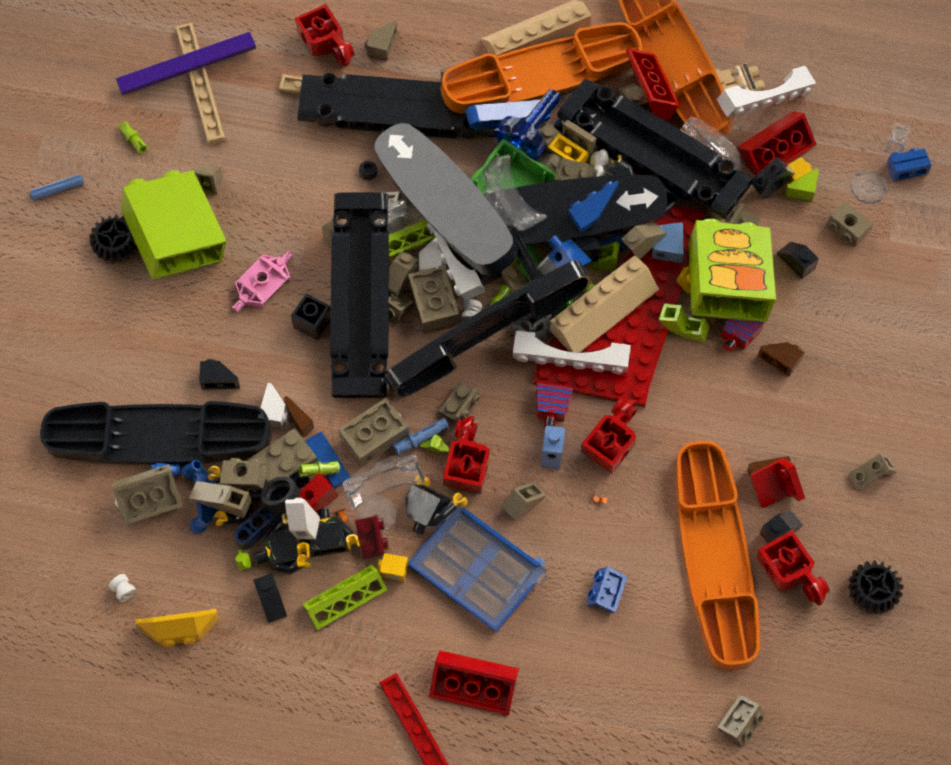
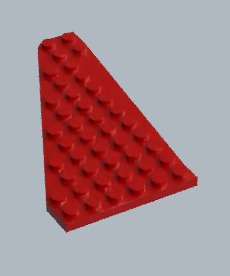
(638, 329)

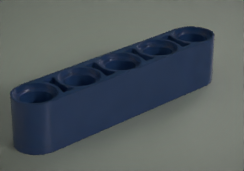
(262, 515)

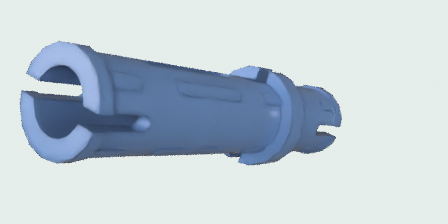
(417, 438)

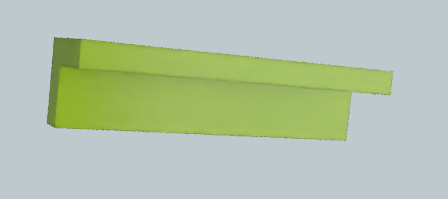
(409, 234)
(340, 591)

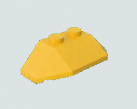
(178, 628)

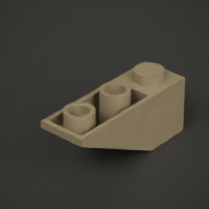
(222, 498)

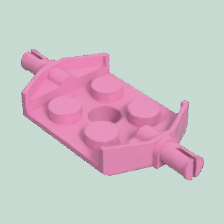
(256, 293)

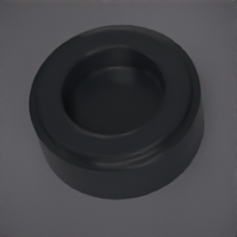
(368, 170)

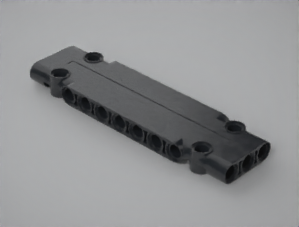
(380, 103)
(656, 148)
(359, 295)

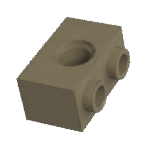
(844, 215)
(252, 480)

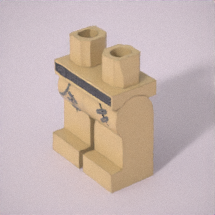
(741, 76)

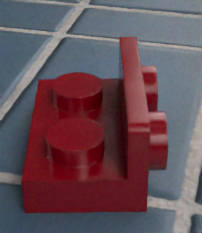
(371, 536)

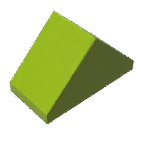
(803, 187)
(608, 258)

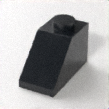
(798, 258)
(216, 376)
(780, 525)
(270, 598)

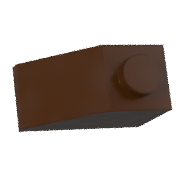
(782, 356)

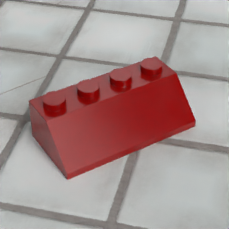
(653, 83)
(782, 139)
(473, 682)

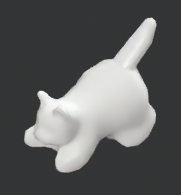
(601, 161)

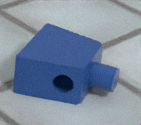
(566, 252)

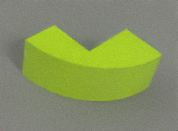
(678, 322)

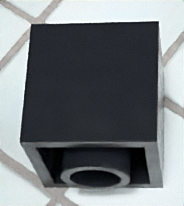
(311, 316)

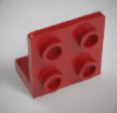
(777, 482)

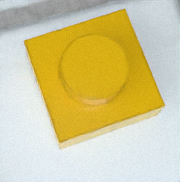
(684, 279)

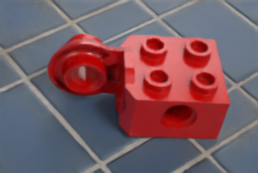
(324, 34)
(611, 437)
(466, 459)
(790, 564)

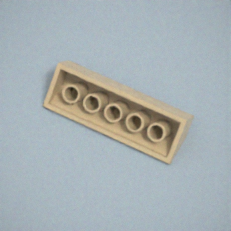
(545, 27)
(604, 305)

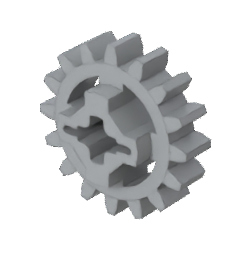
(541, 325)

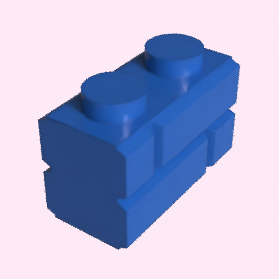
(908, 164)

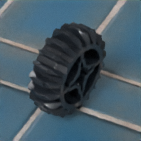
(106, 233)
(869, 582)

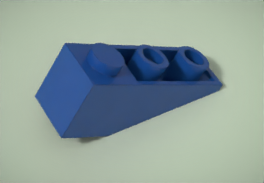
(589, 211)

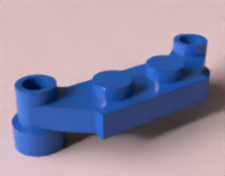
(195, 472)

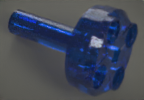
(524, 132)

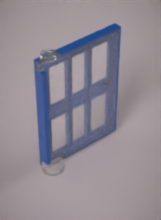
(477, 568)

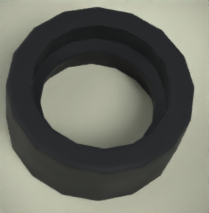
(274, 487)

